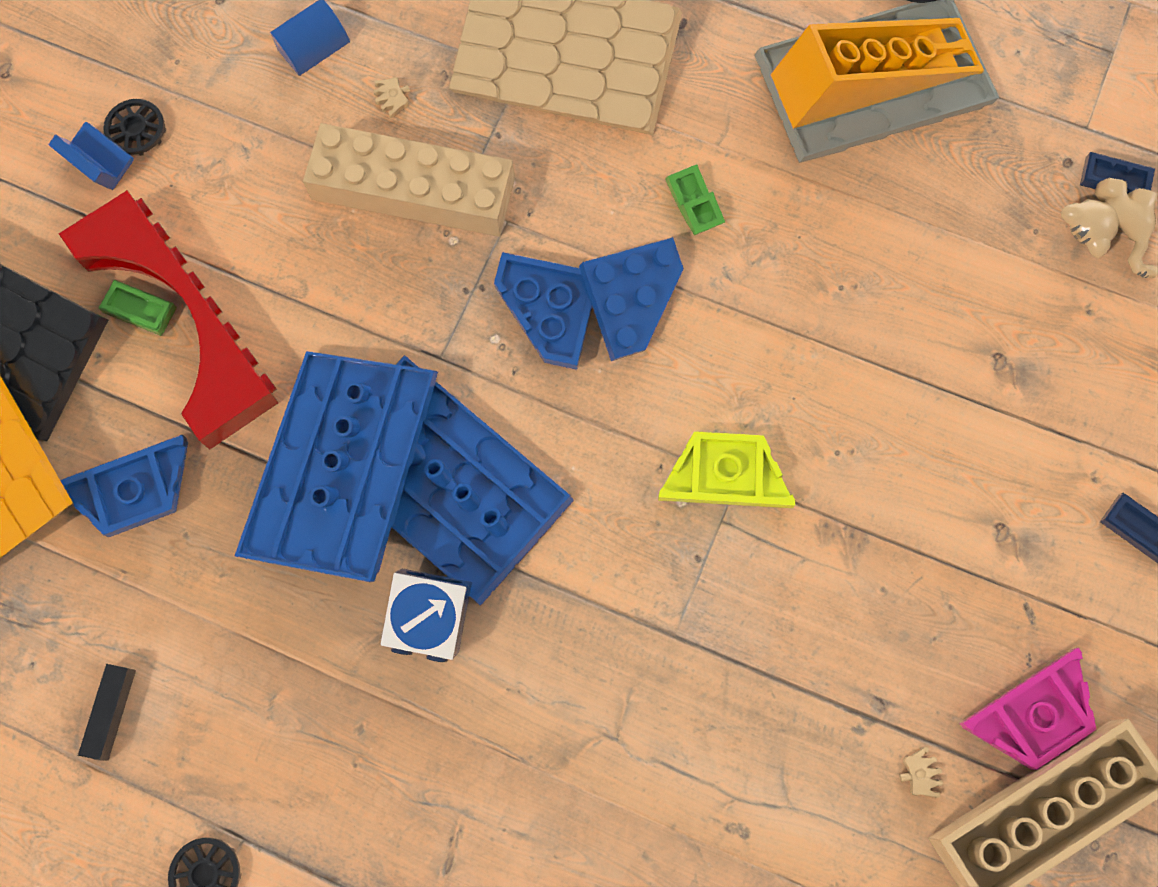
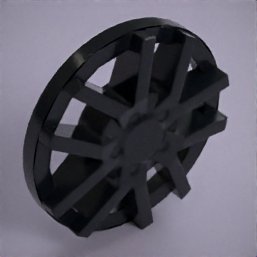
(135, 126)
(205, 871)

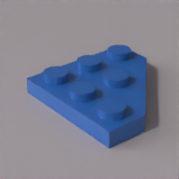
(631, 293)
(548, 305)

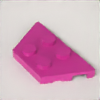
(1039, 714)

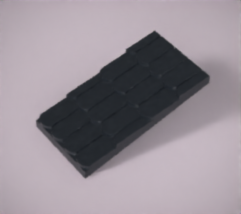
(42, 347)

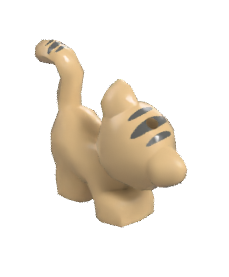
(1097, 222)

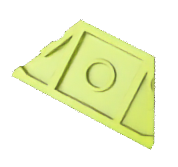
(728, 472)

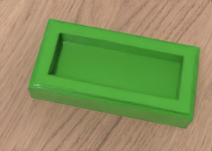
(137, 307)

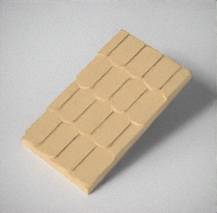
(570, 57)

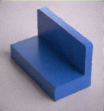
(94, 155)

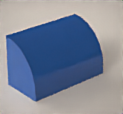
(310, 37)

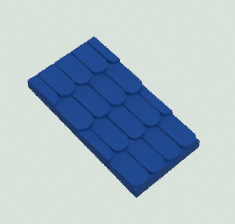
(338, 466)
(473, 497)

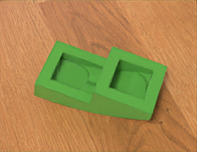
(694, 200)

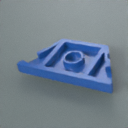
(131, 487)

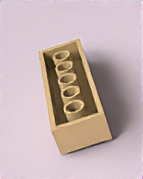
(409, 179)
(1051, 810)

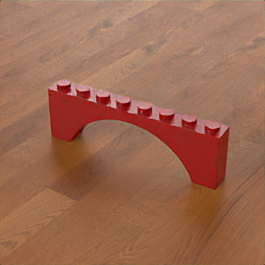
(227, 385)

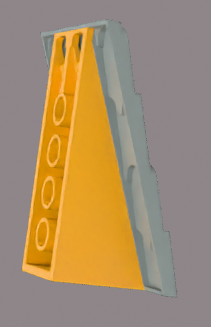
(874, 77)

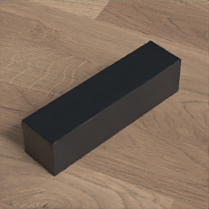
(106, 712)

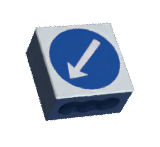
(426, 615)

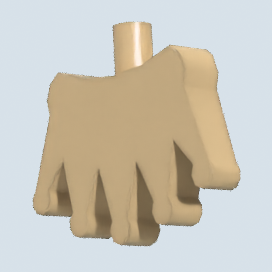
(391, 96)
(920, 775)

